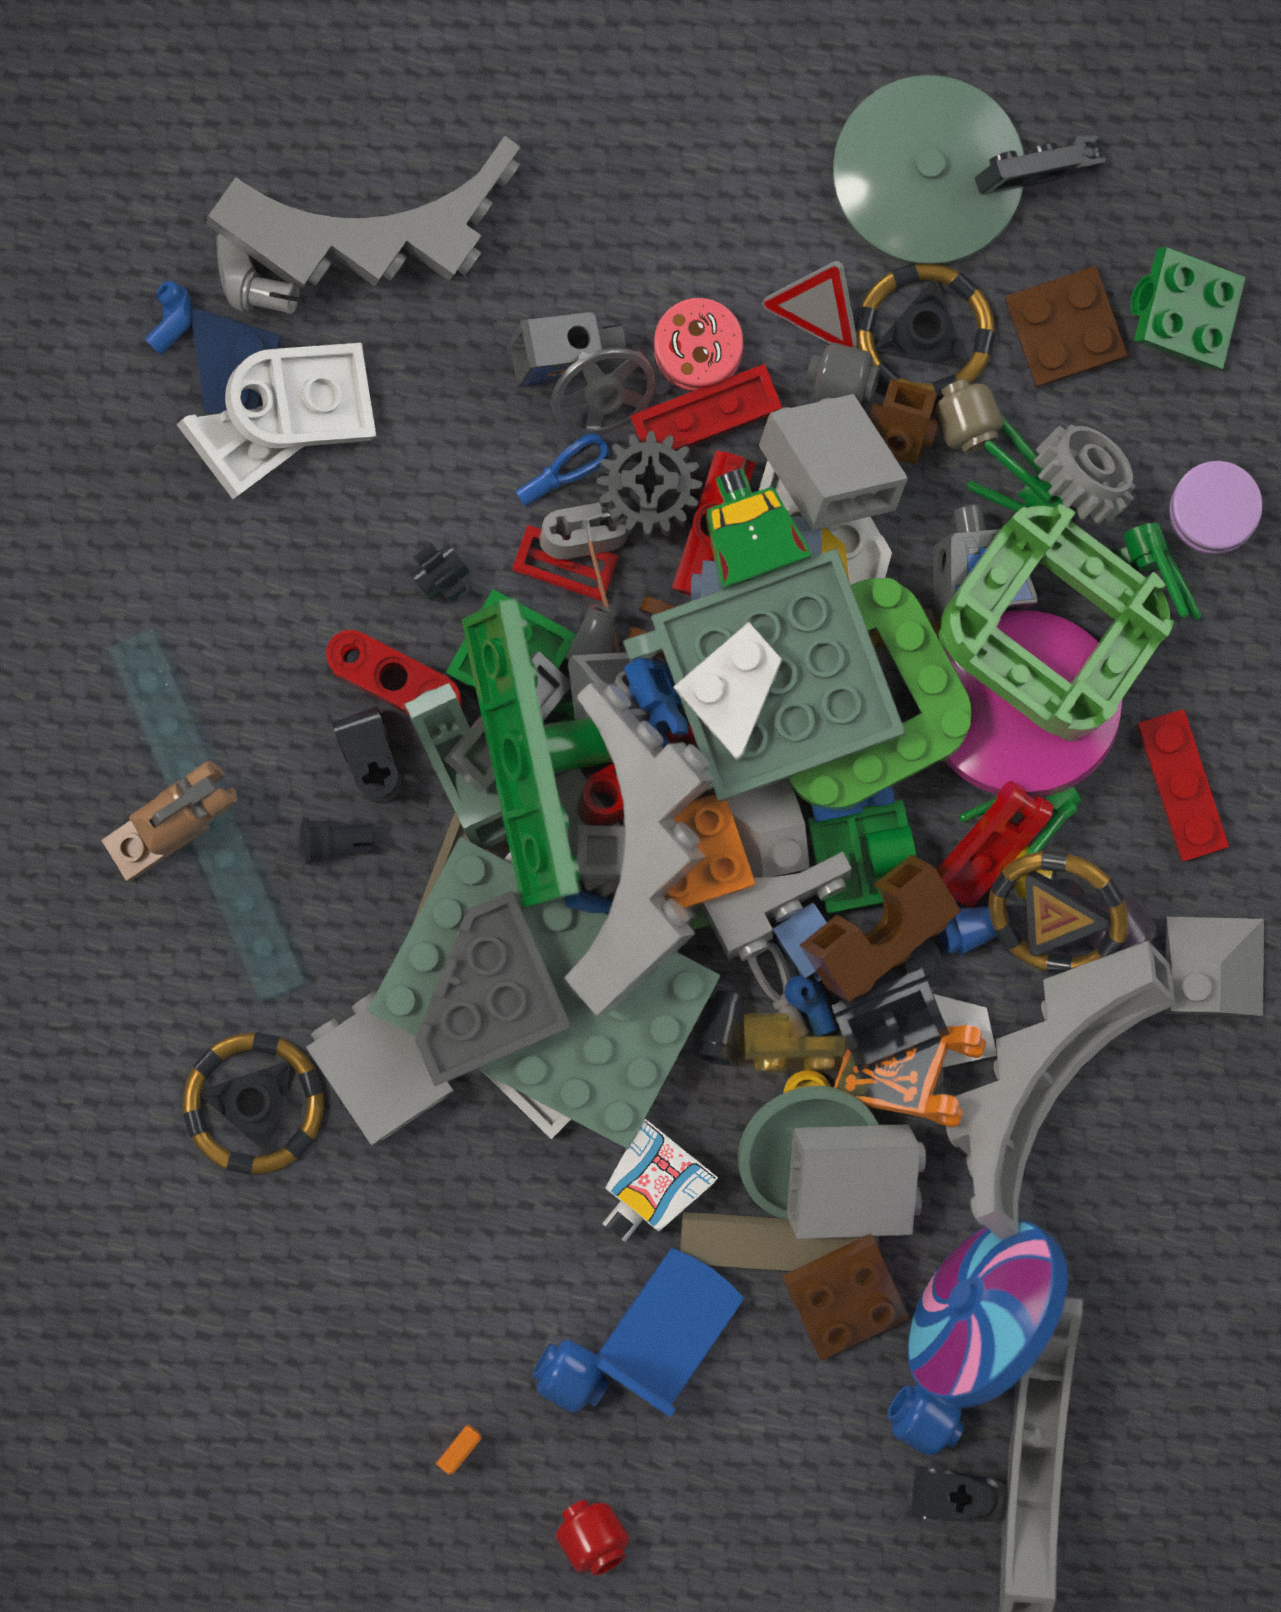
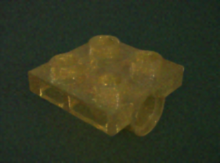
(769, 1045)

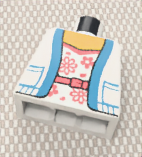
(654, 1182)

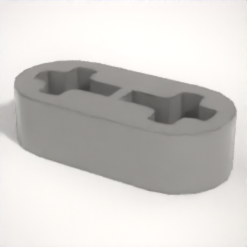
(572, 524)

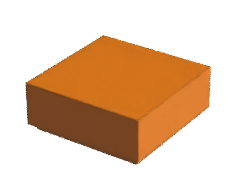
(459, 1449)

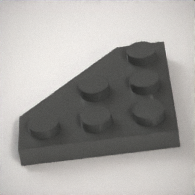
(489, 994)

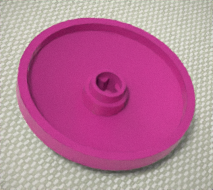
(1010, 746)

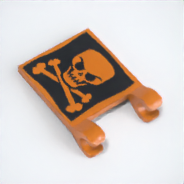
(908, 1080)

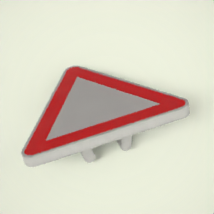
(818, 305)

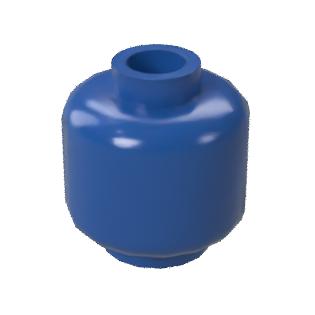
(569, 1376)
(924, 1421)

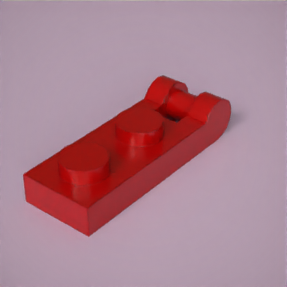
(993, 843)

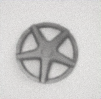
(603, 391)

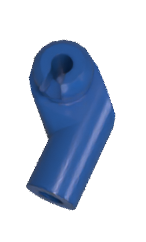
(176, 316)
(812, 1000)

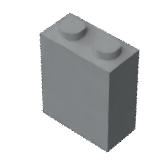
(832, 461)
(375, 1071)
(854, 1181)

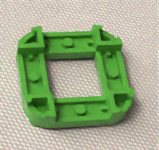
(1095, 572)
(933, 687)

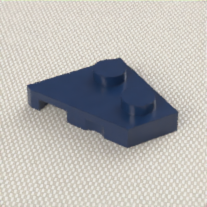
(220, 348)

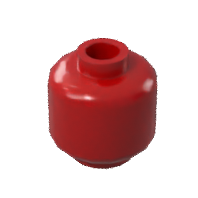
(592, 1537)

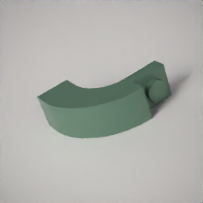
(440, 727)

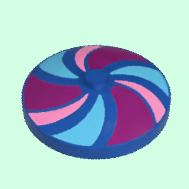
(987, 1315)

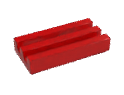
(558, 581)

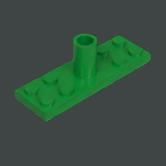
(527, 752)

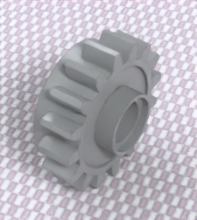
(1086, 472)

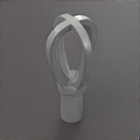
(797, 1025)

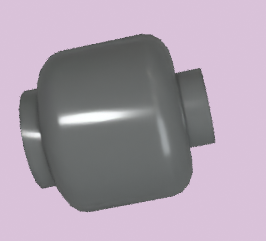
(842, 373)

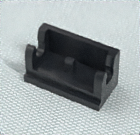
(890, 1020)

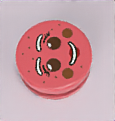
(698, 344)

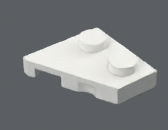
(229, 454)
(732, 687)

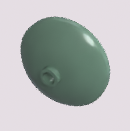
(768, 1138)

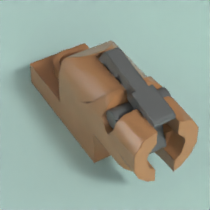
(169, 821)

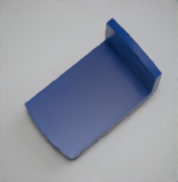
(668, 1329)

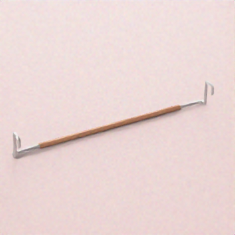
(597, 570)

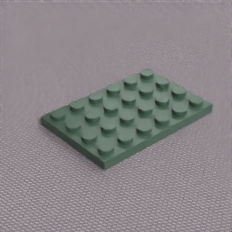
(602, 1066)

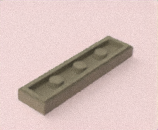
(752, 1242)

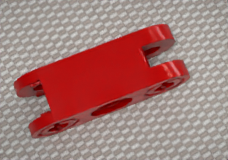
(374, 661)

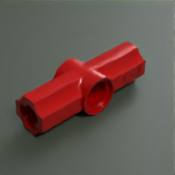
(698, 545)

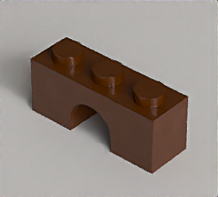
(914, 910)

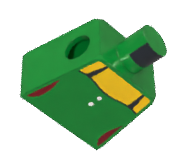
(751, 532)

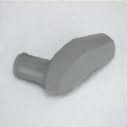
(245, 287)

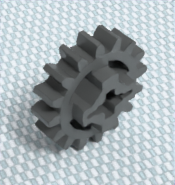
(629, 484)

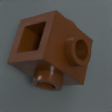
(905, 420)

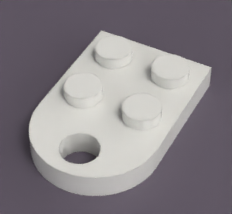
(306, 395)

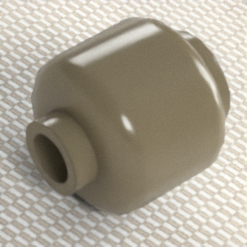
(968, 416)

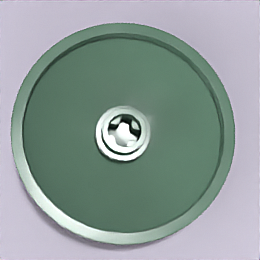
(911, 169)

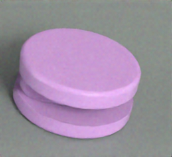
(1215, 507)

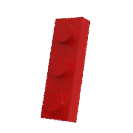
(710, 410)
(1182, 785)

